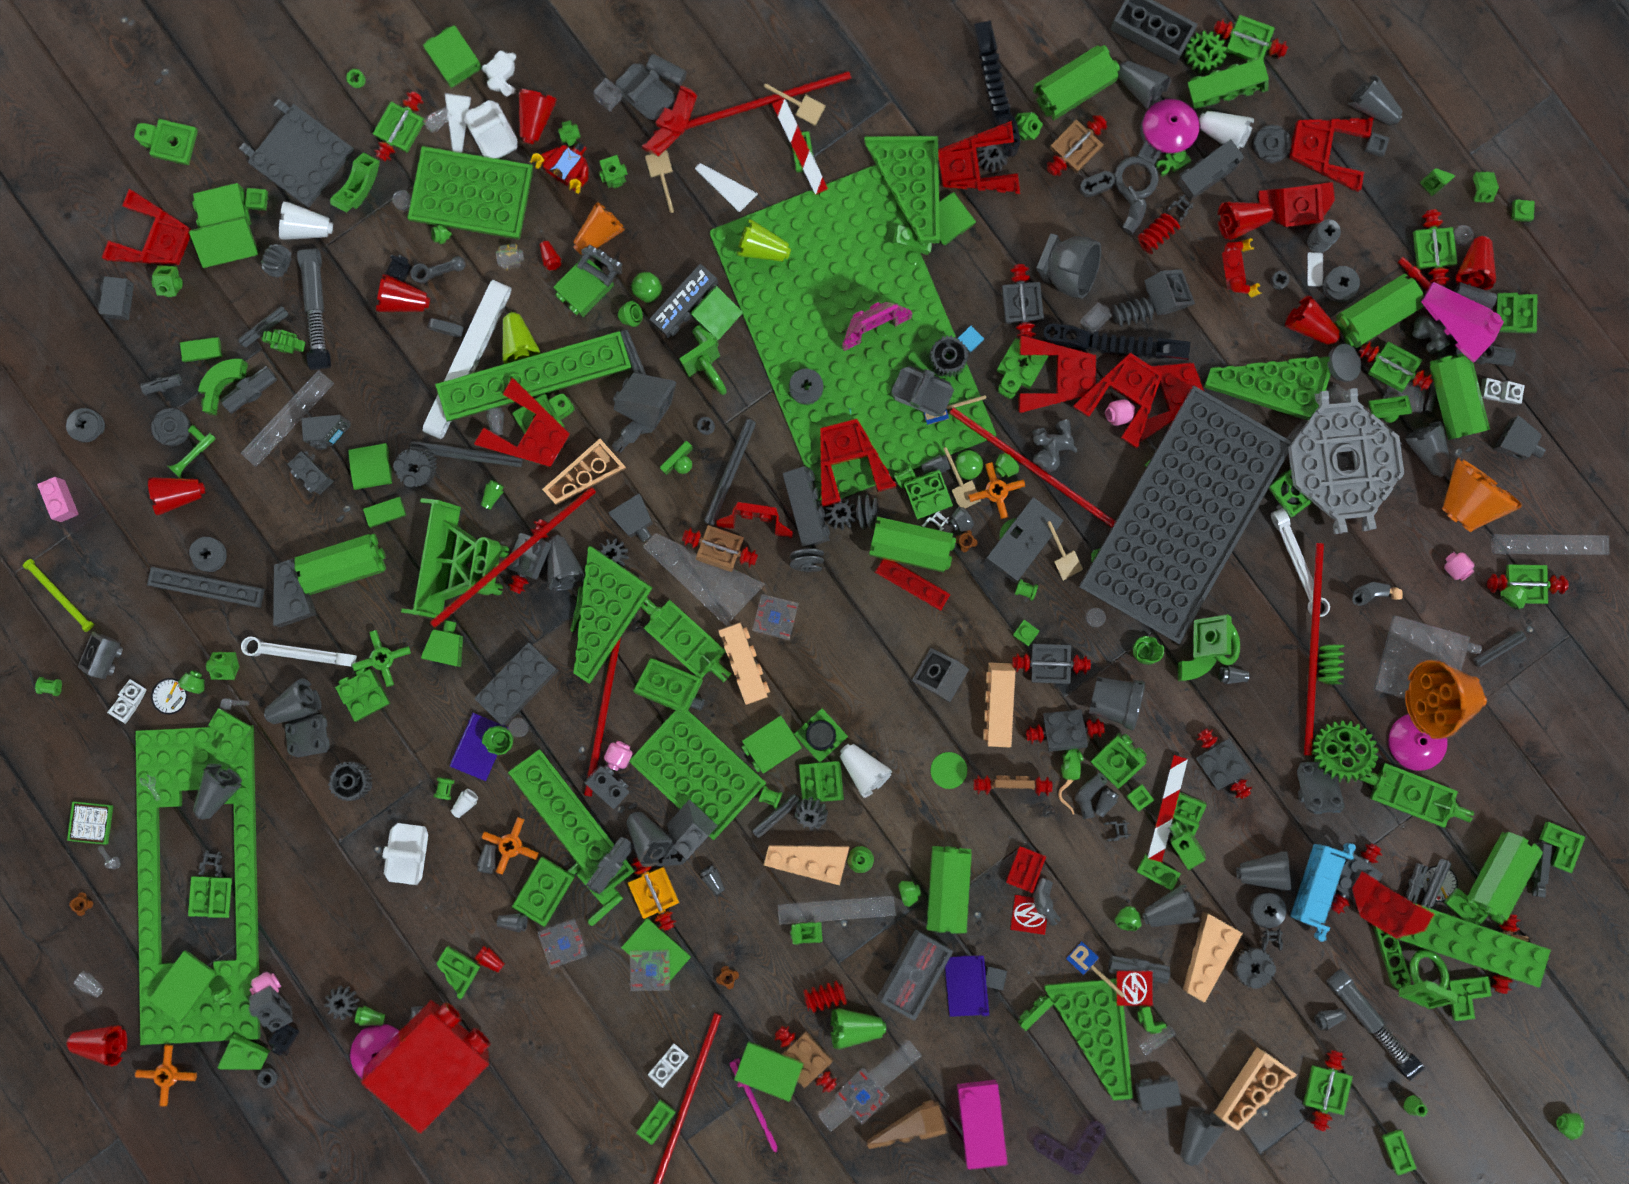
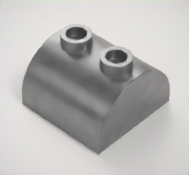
(99, 656)

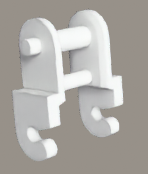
(938, 524)

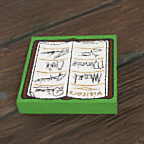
(90, 823)

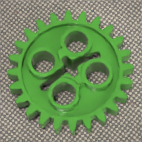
(1333, 762)

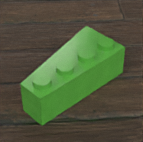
(1229, 83)

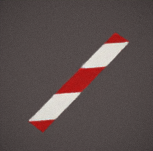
(800, 146)
(1167, 808)

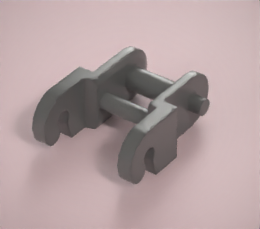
(1185, 212)
(1117, 830)
(217, 862)
(1264, 940)

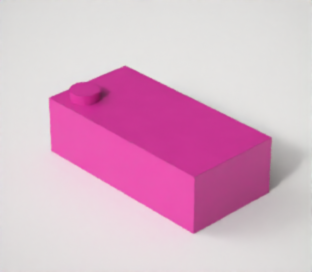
(981, 1124)

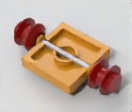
(654, 894)

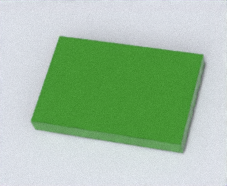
(224, 242)
(668, 686)
(543, 891)
(651, 938)
(182, 986)
(769, 1071)

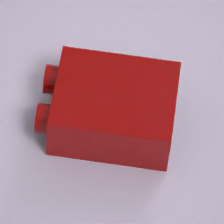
(427, 1064)

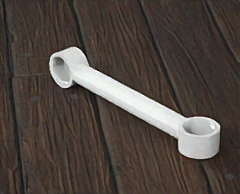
(1282, 523)
(298, 653)

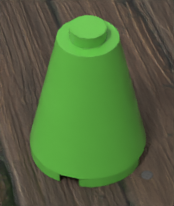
(854, 1028)

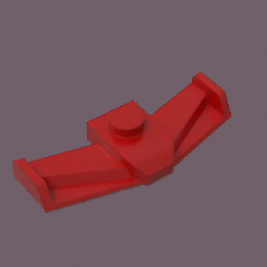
(672, 122)

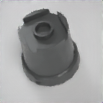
(1117, 700)

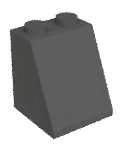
(645, 399)

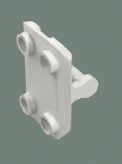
(491, 130)
(405, 853)

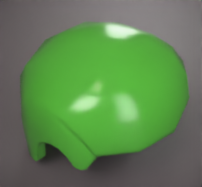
(646, 287)
(969, 464)
(1147, 650)
(498, 740)

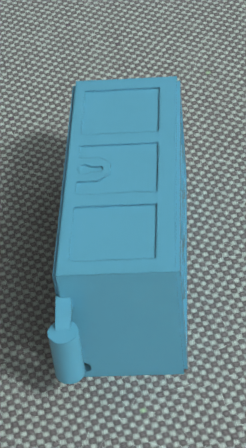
(1319, 886)

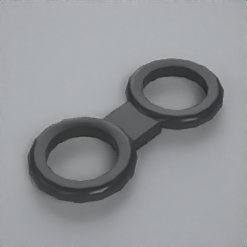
(1147, 159)

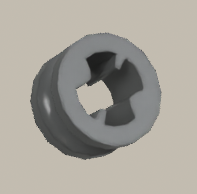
(1281, 274)
(711, 426)

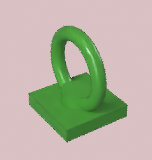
(700, 360)
(1214, 638)
(1428, 993)

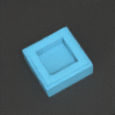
(971, 339)

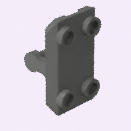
(645, 91)
(613, 265)
(922, 391)
(307, 736)
(1318, 790)

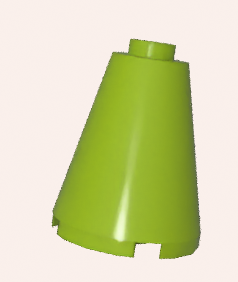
(762, 244)
(517, 339)

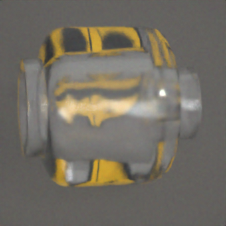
(509, 256)

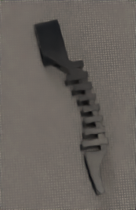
(994, 86)
(1084, 340)

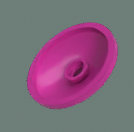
(1169, 135)
(1407, 749)
(368, 1042)

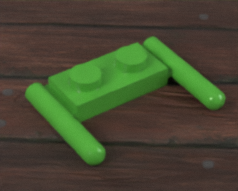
(609, 900)

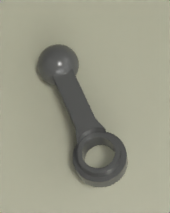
(456, 264)

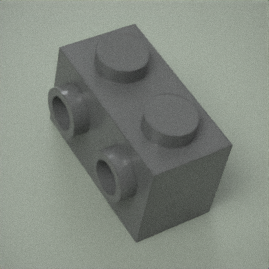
(115, 298)
(315, 478)
(607, 786)
(270, 1009)
(1158, 1093)

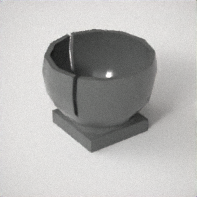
(1070, 264)

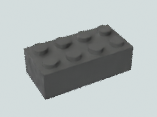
(1154, 28)
(516, 684)

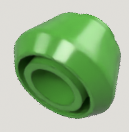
(630, 314)
(1006, 465)
(1514, 596)
(192, 682)
(854, 857)
(909, 892)
(1128, 919)
(1570, 1125)

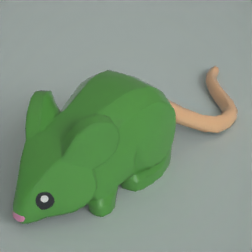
(1070, 770)

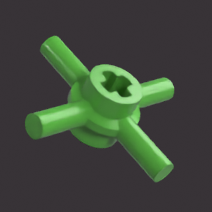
(379, 650)

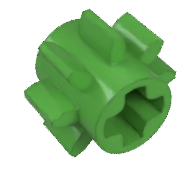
(569, 133)

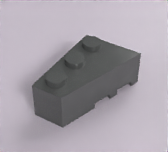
(1210, 170)
(290, 600)

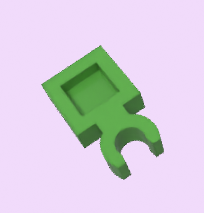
(1175, 161)

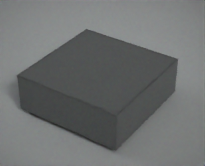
(1377, 144)
(995, 977)

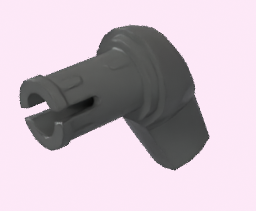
(1136, 210)
(630, 434)
(1086, 793)
(1043, 901)

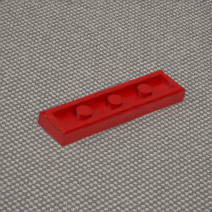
(912, 583)

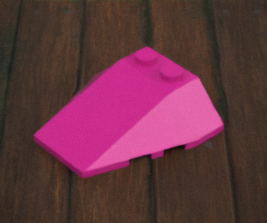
(876, 316)
(1466, 320)

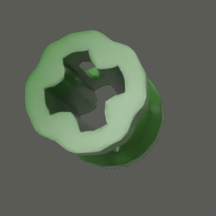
(904, 476)
(1026, 589)
(48, 686)
(444, 788)
(770, 797)

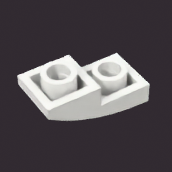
(1502, 391)
(128, 701)
(668, 1065)

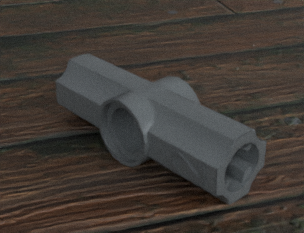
(1495, 355)
(248, 389)
(610, 865)
(1160, 972)

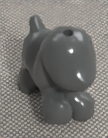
(1427, 327)
(1048, 457)

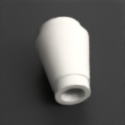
(465, 802)

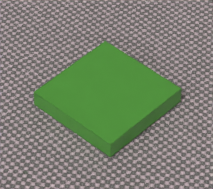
(716, 313)

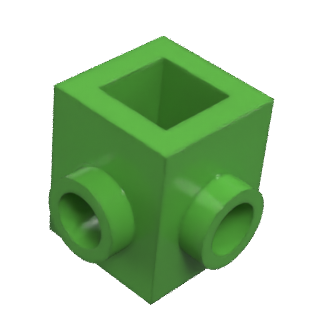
(1028, 125)
(613, 172)
(166, 281)
(222, 665)

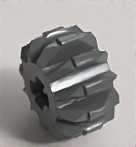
(995, 162)
(276, 260)
(843, 520)
(618, 550)
(811, 813)
(349, 1000)

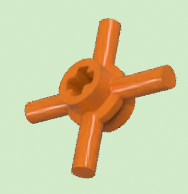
(994, 482)
(518, 848)
(163, 1081)

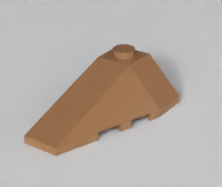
(922, 1121)

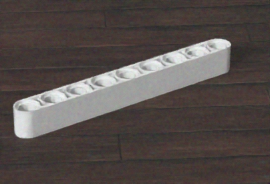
(470, 350)

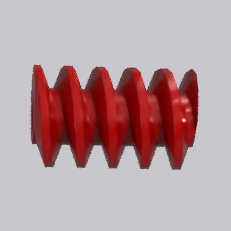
(1157, 231)
(825, 996)

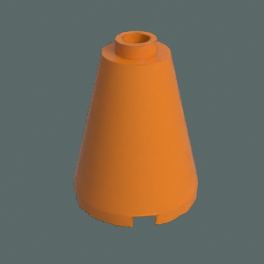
(597, 229)

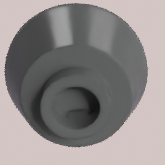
(961, 520)

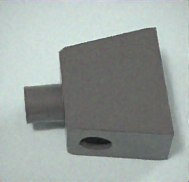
(1520, 440)
(633, 518)

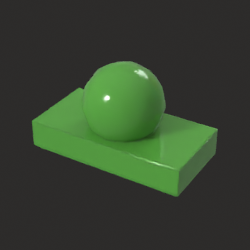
(1390, 408)
(678, 460)

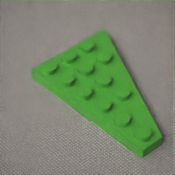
(913, 177)
(1275, 385)
(607, 609)
(1098, 1028)

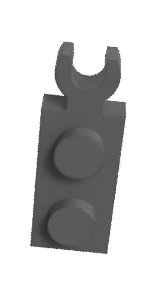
(1541, 871)

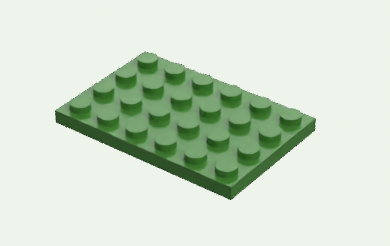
(470, 192)
(697, 766)

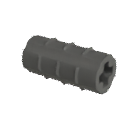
(666, 69)
(1476, 294)

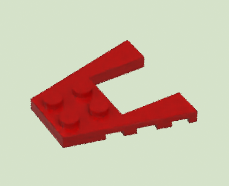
(1313, 145)
(961, 166)
(164, 243)
(1074, 374)
(1133, 380)
(1175, 386)
(542, 439)
(846, 443)

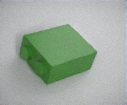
(452, 56)
(220, 205)
(581, 289)
(771, 745)

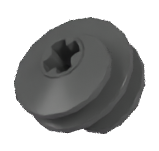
(1334, 290)
(797, 382)
(93, 428)
(866, 514)
(204, 546)
(806, 560)
(1275, 916)

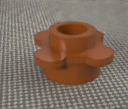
(971, 541)
(75, 904)
(729, 983)

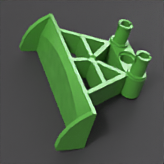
(437, 561)

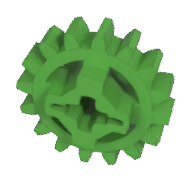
(1212, 48)
(283, 341)

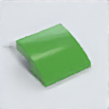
(953, 218)
(1517, 312)
(370, 466)
(821, 781)
(1188, 812)
(210, 896)

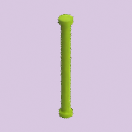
(30, 565)

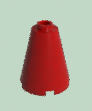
(533, 114)
(1242, 217)
(1478, 265)
(400, 297)
(1312, 322)
(173, 493)
(99, 1044)

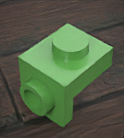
(1486, 186)
(806, 932)
(1145, 1017)

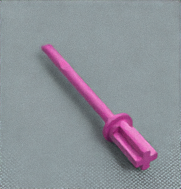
(735, 1066)

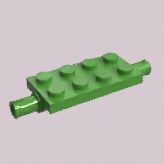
(685, 639)
(1415, 795)

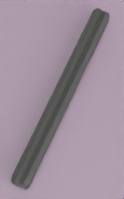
(468, 454)
(730, 472)

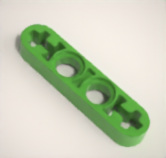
(1387, 954)

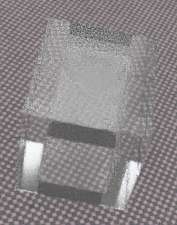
(607, 94)
(1096, 317)

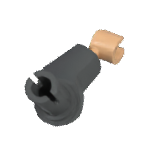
(1375, 589)

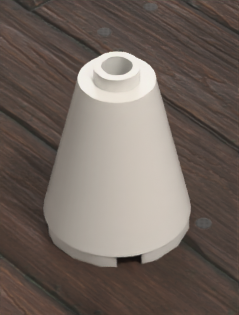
(1226, 126)
(302, 223)
(864, 769)

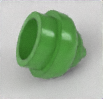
(440, 234)

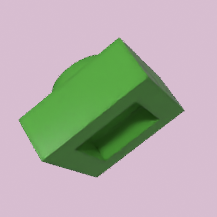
(256, 199)
(1523, 210)
(1025, 633)
(1139, 797)

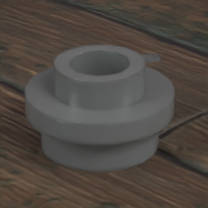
(263, 1082)

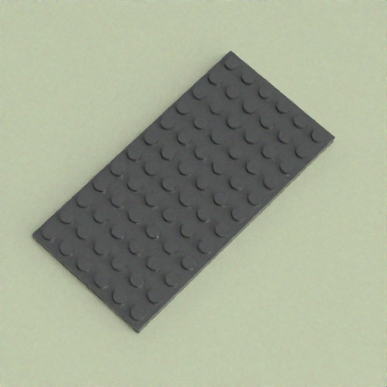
(1186, 514)

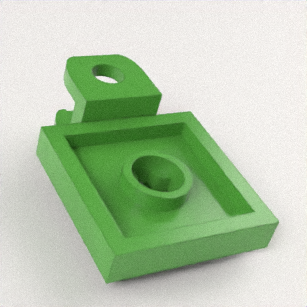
(158, 140)
(1014, 374)
(553, 407)

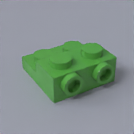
(362, 694)
(1119, 759)

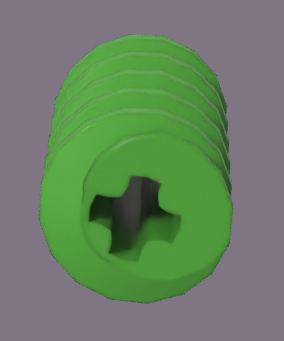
(1330, 664)

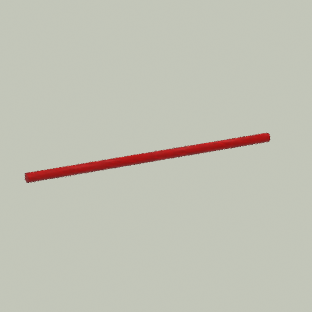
(767, 100)
(1031, 466)
(512, 557)
(1314, 649)
(603, 714)
(687, 1099)

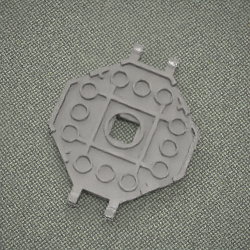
(1375, 457)

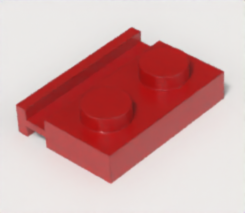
(1025, 869)

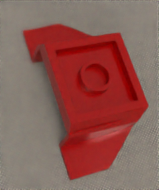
(1299, 204)
(749, 511)
(1388, 909)

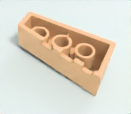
(586, 471)
(743, 663)
(999, 704)
(816, 862)
(1209, 956)
(1253, 1088)

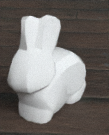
(499, 70)

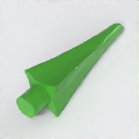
(577, 610)

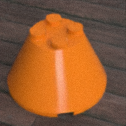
(1475, 498)
(1442, 698)

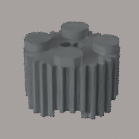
(946, 367)
(406, 470)
(342, 774)
(1243, 971)

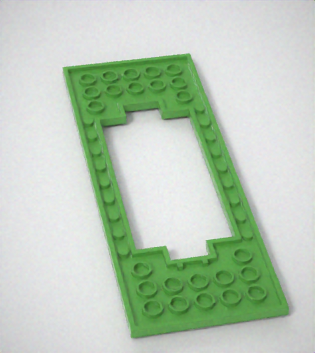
(178, 763)

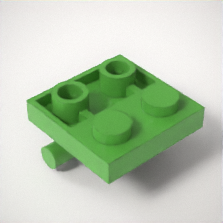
(928, 494)

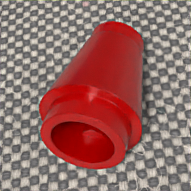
(550, 258)
(489, 959)

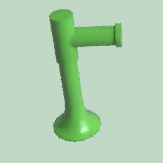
(200, 447)

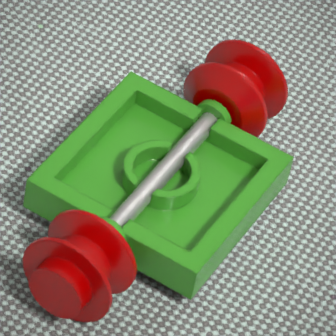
(1250, 38)
(398, 127)
(1435, 247)
(1395, 366)
(1533, 579)
(1328, 1090)

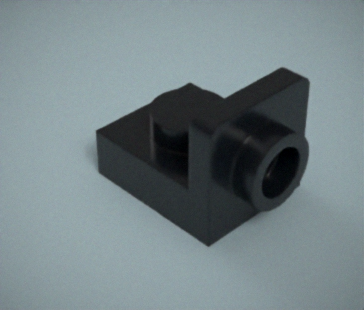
(399, 267)
(283, 1039)

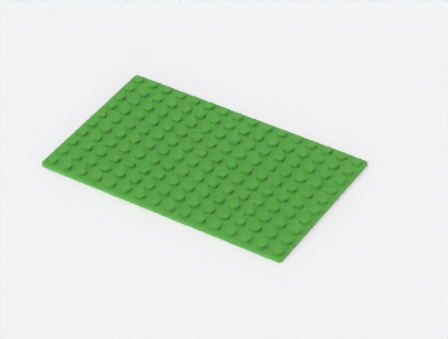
(802, 309)

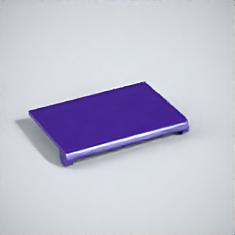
(471, 754)
(967, 986)

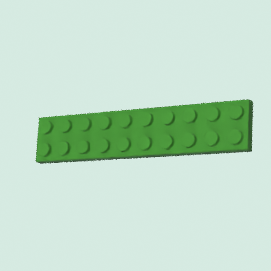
(536, 374)

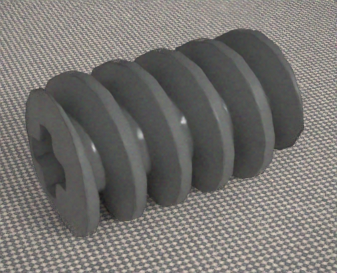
(1324, 236)
(1132, 311)

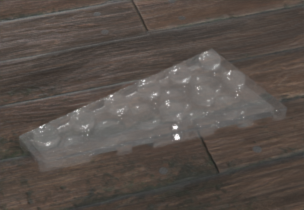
(717, 589)

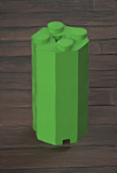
(1076, 82)
(1379, 311)
(1459, 396)
(912, 545)
(340, 564)
(1503, 877)
(949, 889)

